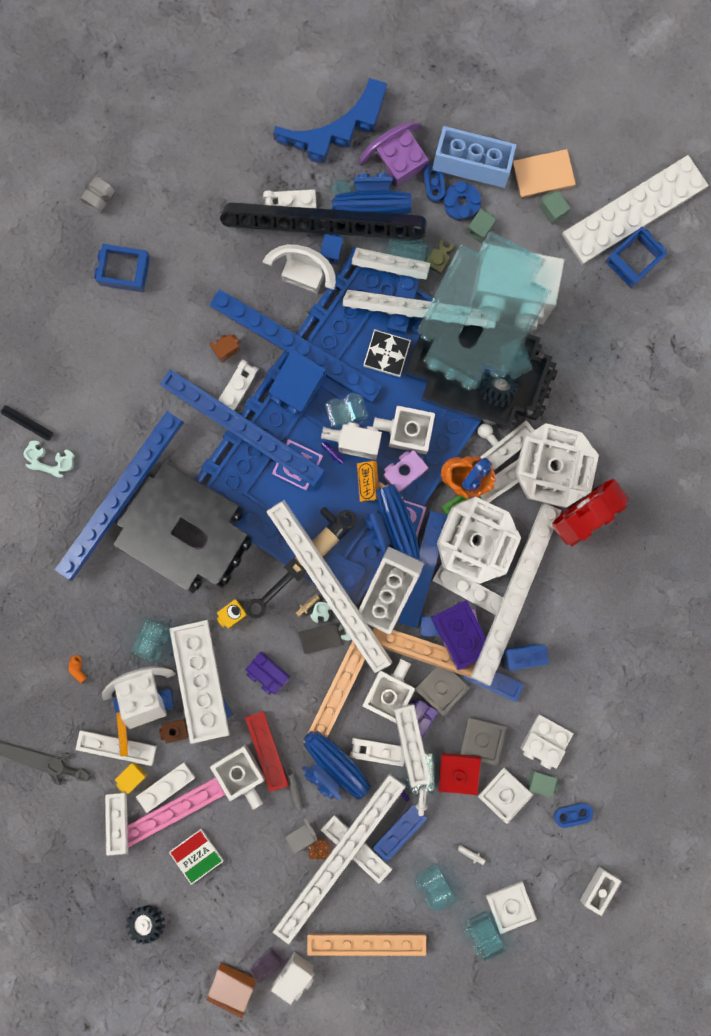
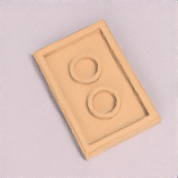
(543, 173)

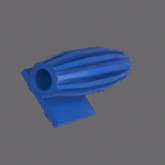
(373, 196)
(393, 523)
(333, 769)

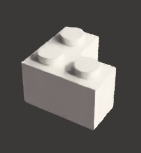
(293, 979)

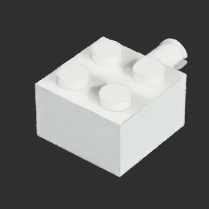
(409, 429)
(355, 440)
(389, 692)
(239, 775)

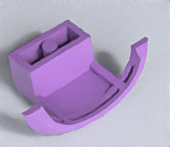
(399, 153)

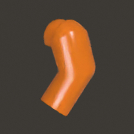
(75, 668)

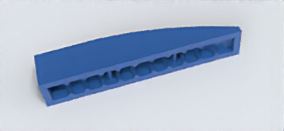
(428, 555)

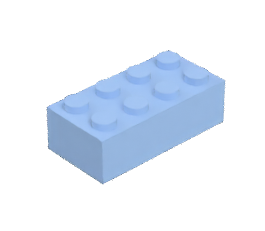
(474, 157)

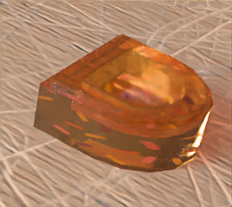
(319, 849)

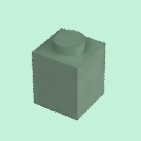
(554, 206)
(481, 225)
(542, 783)

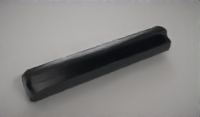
(26, 423)

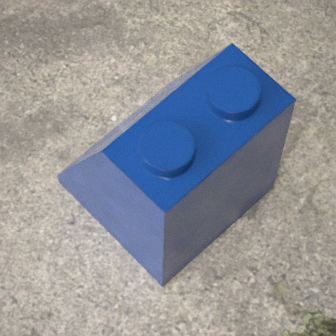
(297, 383)

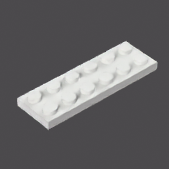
(199, 682)

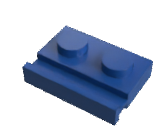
(347, 572)

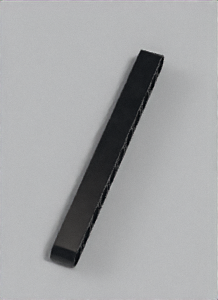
(332, 219)

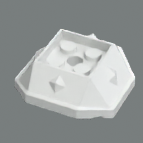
(574, 461)
(495, 540)

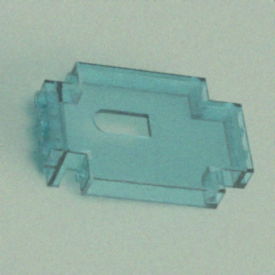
(497, 283)

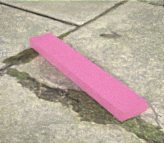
(174, 811)

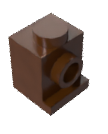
(180, 727)

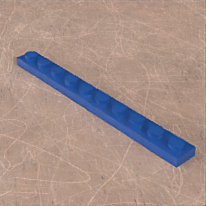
(287, 341)
(243, 428)
(119, 496)

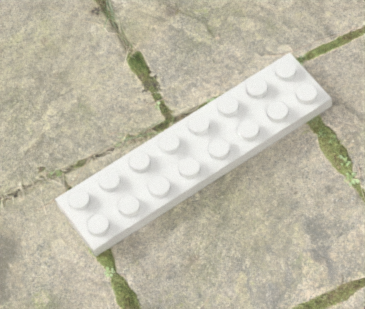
(635, 209)

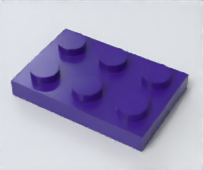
(460, 634)

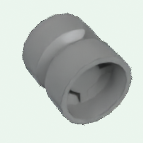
(97, 194)

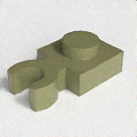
(438, 258)

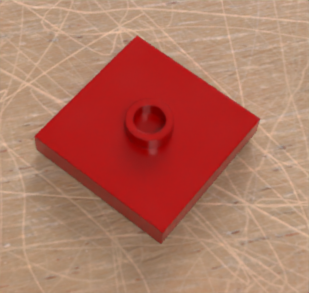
(459, 773)

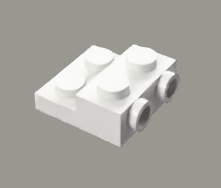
(546, 742)

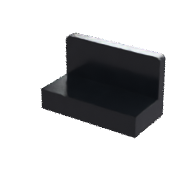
(320, 638)

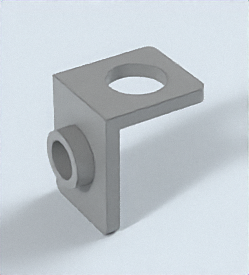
(301, 837)

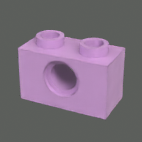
(415, 465)

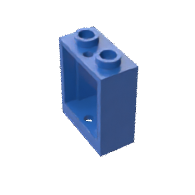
(623, 269)
(141, 270)
(525, 656)

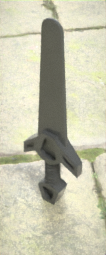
(43, 762)

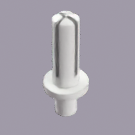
(421, 806)
(472, 855)

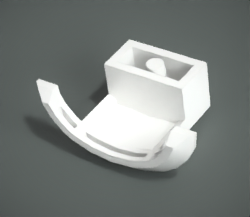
(303, 267)
(138, 695)

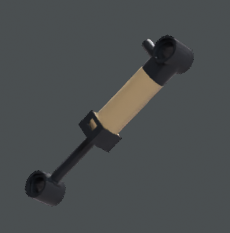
(323, 542)

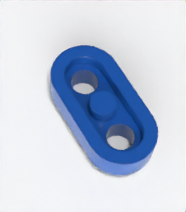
(434, 184)
(479, 471)
(572, 815)

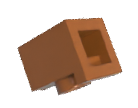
(225, 347)

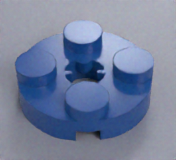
(451, 201)

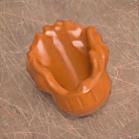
(457, 469)

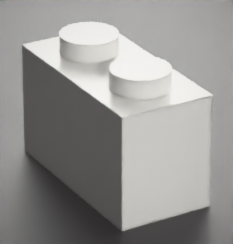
(600, 891)

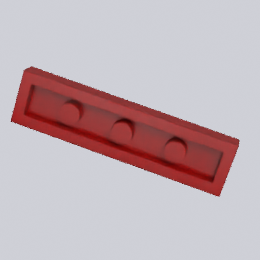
(266, 751)

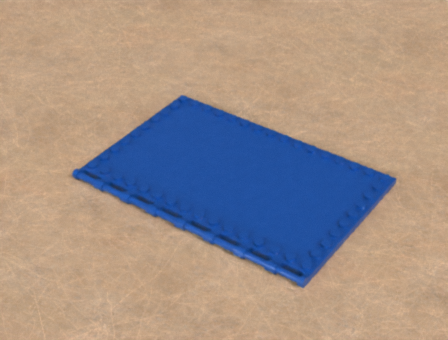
(247, 473)

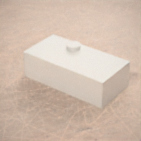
(390, 590)

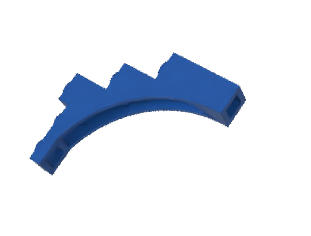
(340, 132)

